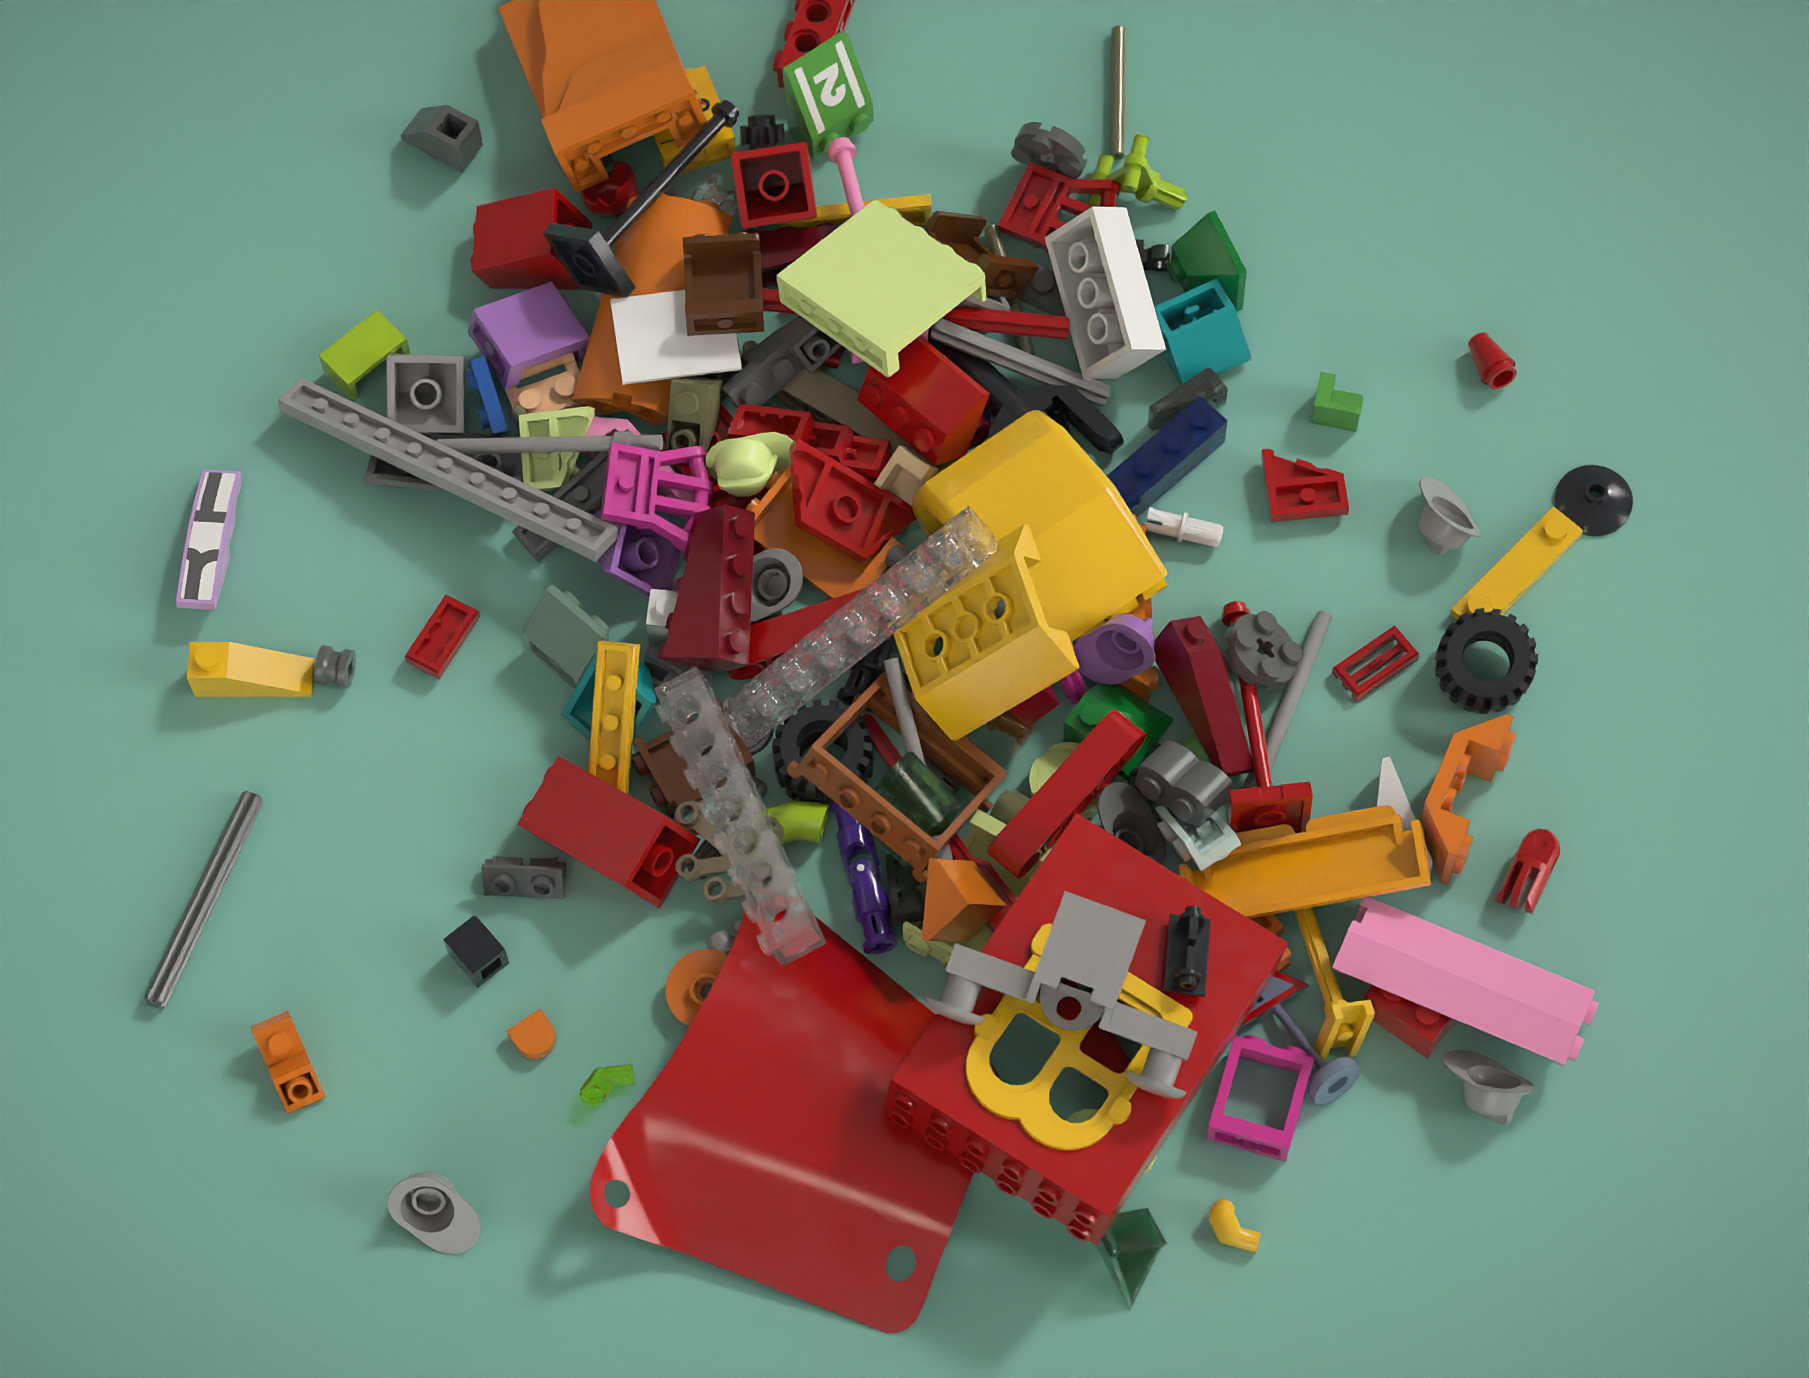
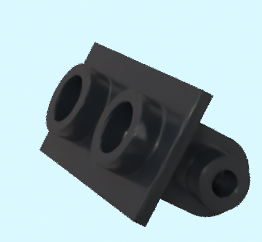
(1187, 953)

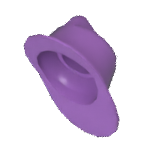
(1116, 649)

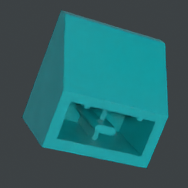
(1201, 332)

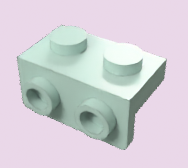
(1199, 843)

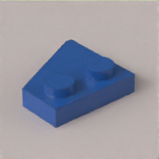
(480, 380)

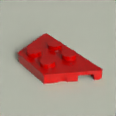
(842, 504)

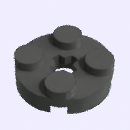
(1049, 149)
(1262, 632)

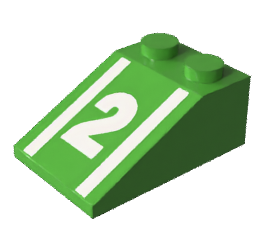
(827, 95)

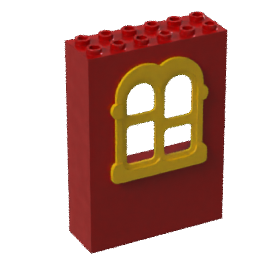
(1010, 1131)

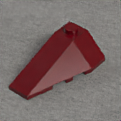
(1205, 692)

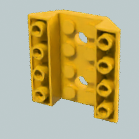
(984, 660)

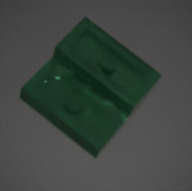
(918, 796)

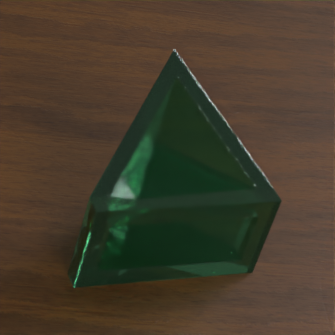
(1131, 1250)

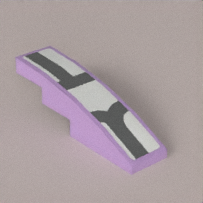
(208, 540)

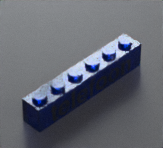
(1169, 455)

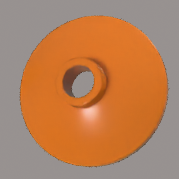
(689, 980)

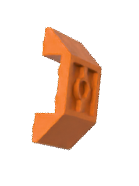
(1471, 751)

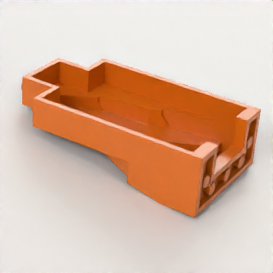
(601, 78)

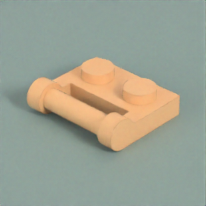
(549, 393)

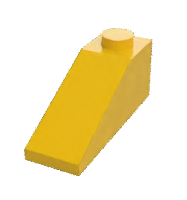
(247, 671)

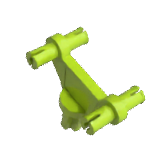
(1138, 178)

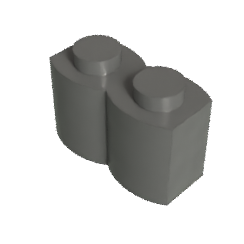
(1183, 783)

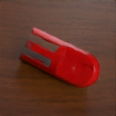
(1530, 870)

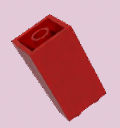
(608, 831)

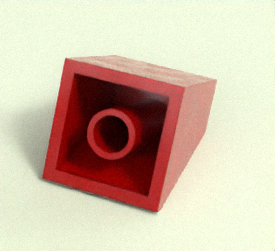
(774, 185)
(511, 241)

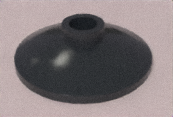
(1591, 514)

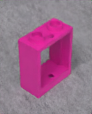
(1247, 1134)

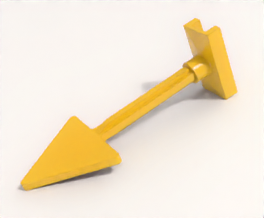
(1344, 1022)

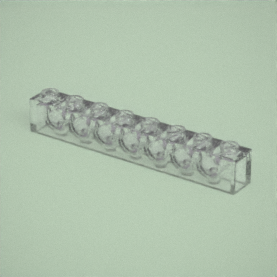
(859, 626)
(798, 930)

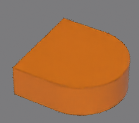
(533, 1036)

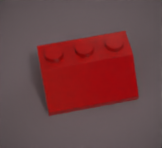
(927, 402)

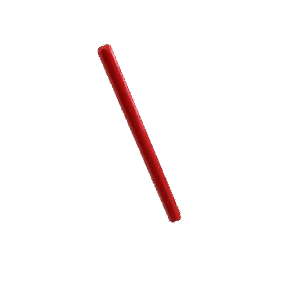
(974, 319)

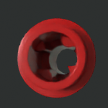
(1492, 362)

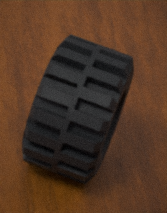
(1495, 629)
(803, 731)

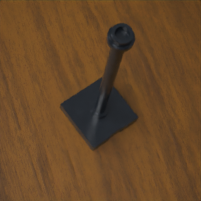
(588, 252)

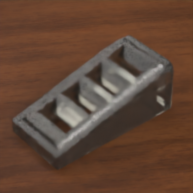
(1204, 384)

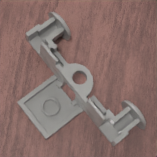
(1088, 947)

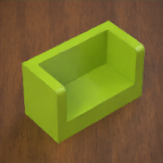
(361, 352)

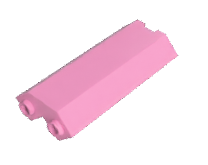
(1466, 981)

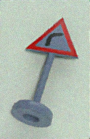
(1332, 1077)

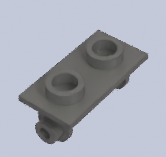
(509, 878)

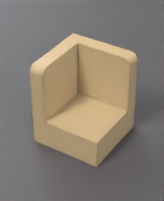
(906, 473)

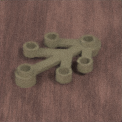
(711, 866)

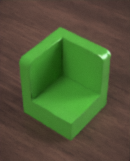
(1336, 407)

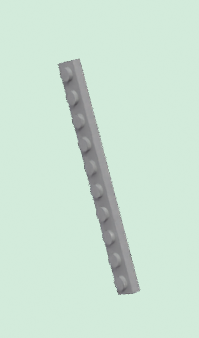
(449, 469)

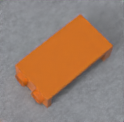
(821, 564)

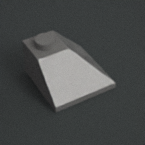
(426, 392)

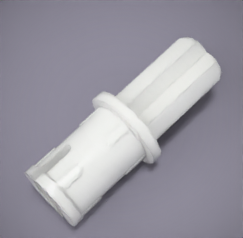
(1184, 527)

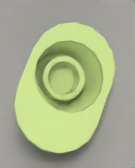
(748, 462)

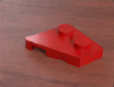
(1302, 490)

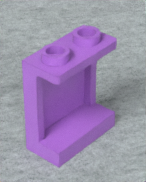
(527, 331)

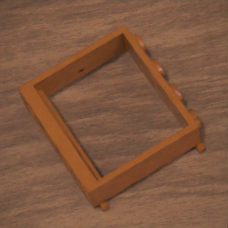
(957, 758)

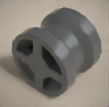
(335, 666)

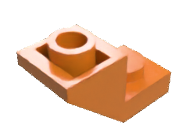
(287, 1062)

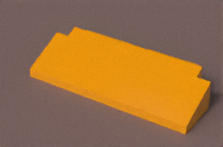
(1329, 863)

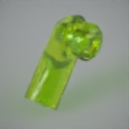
(603, 1080)

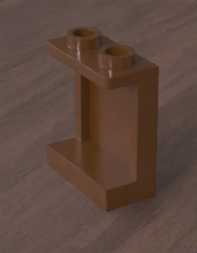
(1003, 274)
(723, 284)
(666, 769)

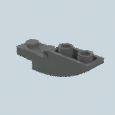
(778, 360)

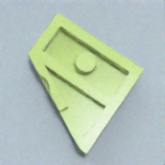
(552, 469)

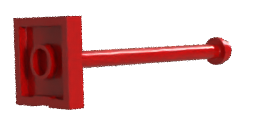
(1266, 803)

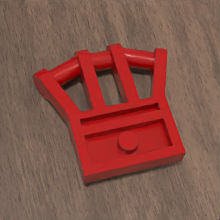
(1043, 196)

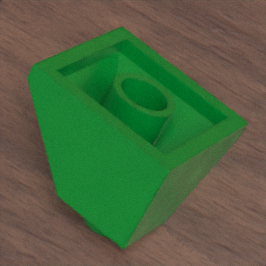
(1208, 254)
(1106, 697)

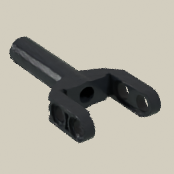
(1009, 404)

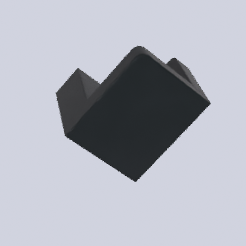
(476, 951)

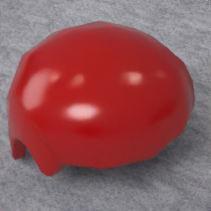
(612, 195)

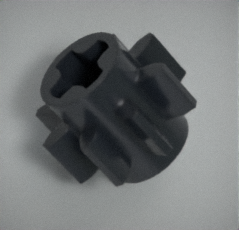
(761, 132)

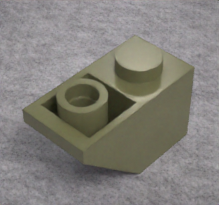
(693, 412)

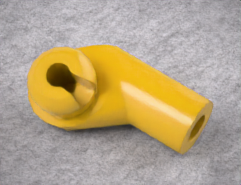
(1228, 1229)

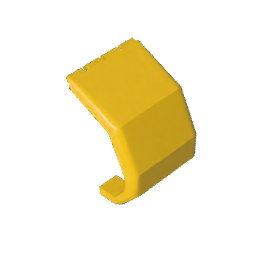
(1084, 532)

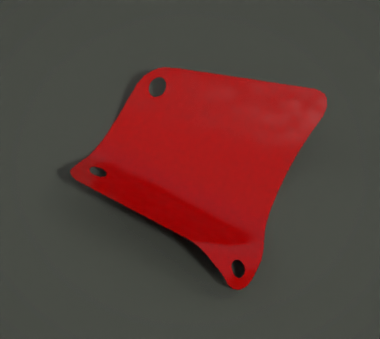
(775, 1139)

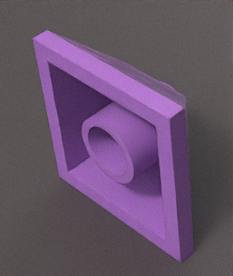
(640, 558)

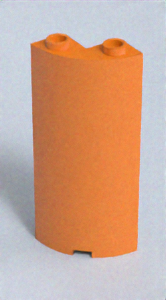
(655, 263)

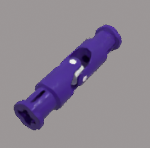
(868, 898)

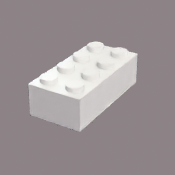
(1105, 293)

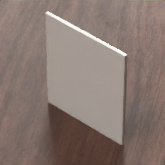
(656, 344)

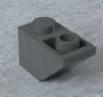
(445, 135)

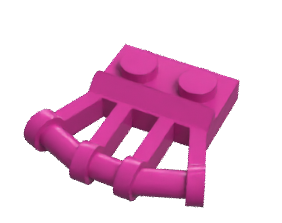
(633, 483)

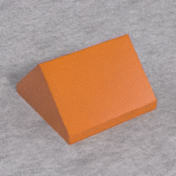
(957, 901)

